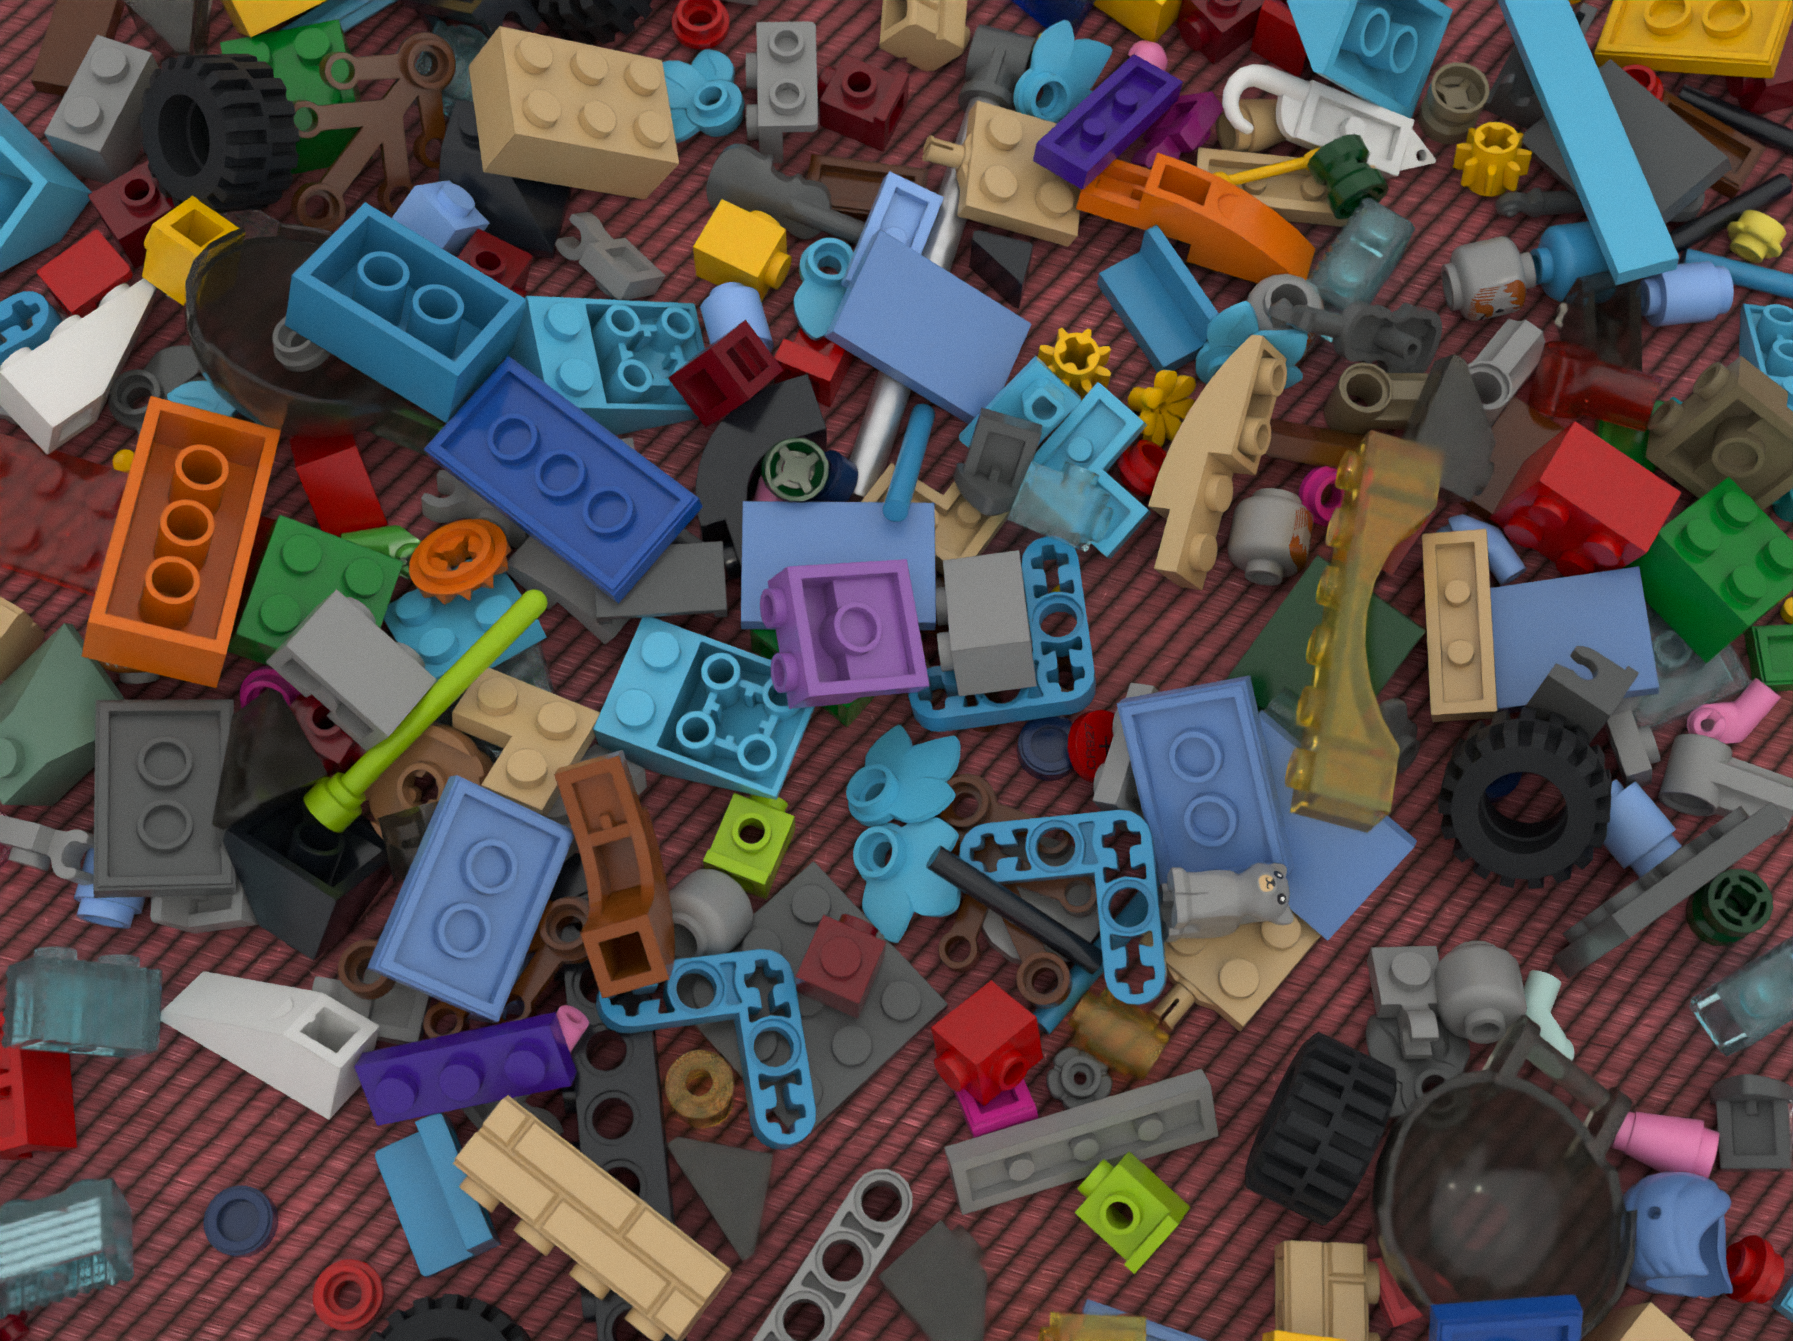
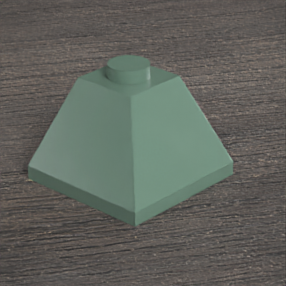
(50, 720)

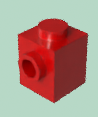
(986, 1044)

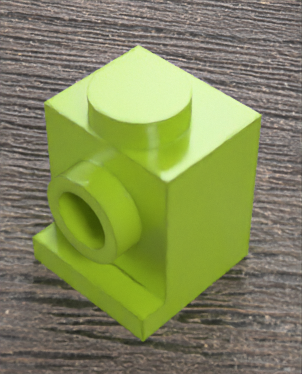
(758, 863)
(1154, 1208)

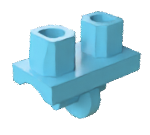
(1032, 396)

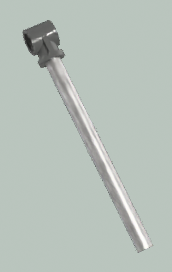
(991, 74)

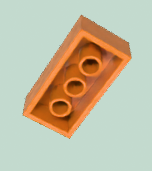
(181, 543)

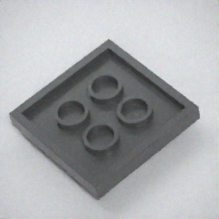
(1666, 885)
(839, 1047)

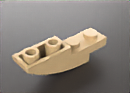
(1219, 437)

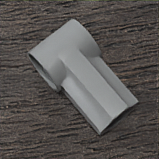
(1506, 365)
(1709, 781)

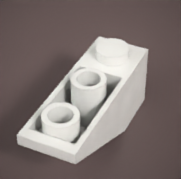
(70, 376)
(278, 1034)

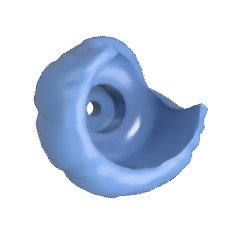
(1679, 1235)

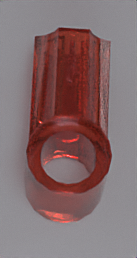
(1576, 382)

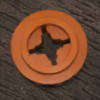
(450, 547)

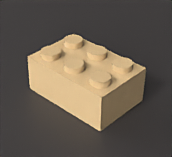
(572, 114)

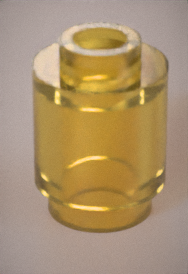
(1118, 1034)
(705, 1109)

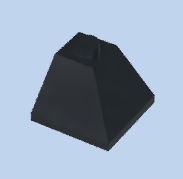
(518, 209)
(305, 877)

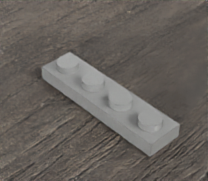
(1077, 1139)

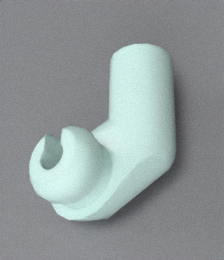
(1540, 996)

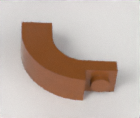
(630, 908)

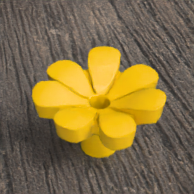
(1163, 405)

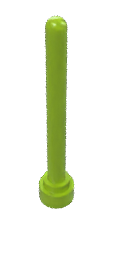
(339, 798)

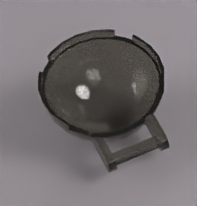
(230, 313)
(1505, 1189)

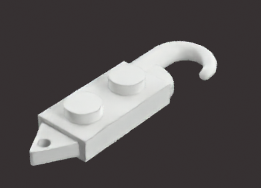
(1318, 114)

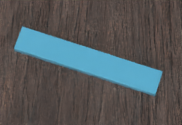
(1591, 139)

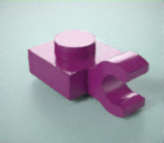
(1180, 128)

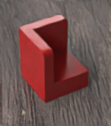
(84, 274)
(820, 359)

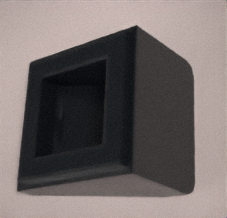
(1001, 264)

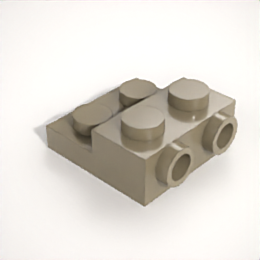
(1727, 428)

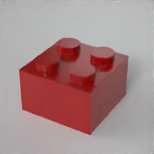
(1584, 504)

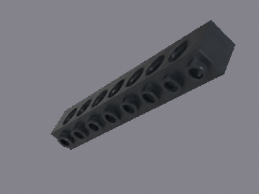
(631, 1085)

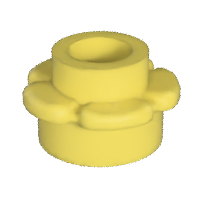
(1756, 236)

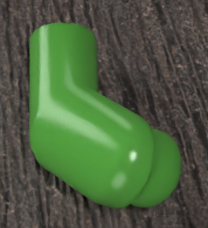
(388, 540)

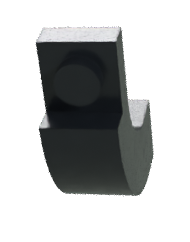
(735, 454)

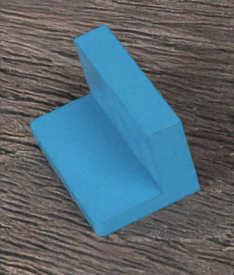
(1159, 302)
(436, 1214)

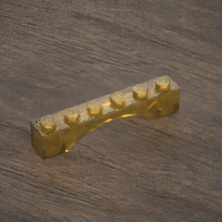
(1346, 750)

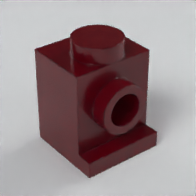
(862, 101)
(725, 374)

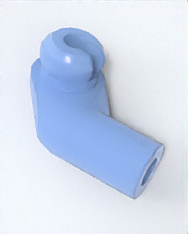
(1503, 559)

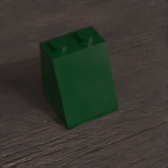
(1279, 651)

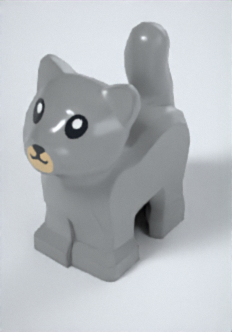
(1221, 900)

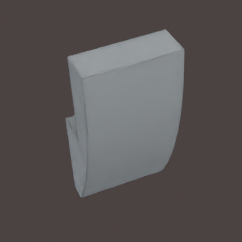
(540, 569)

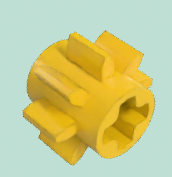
(1492, 159)
(1077, 361)

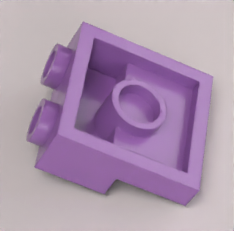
(844, 632)

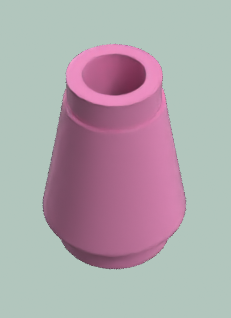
(1668, 1143)

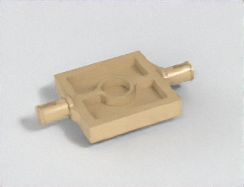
(1002, 181)
(1231, 971)

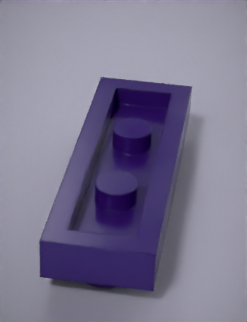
(1107, 121)
(466, 1069)

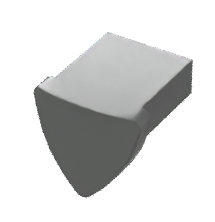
(997, 461)
(1753, 1123)

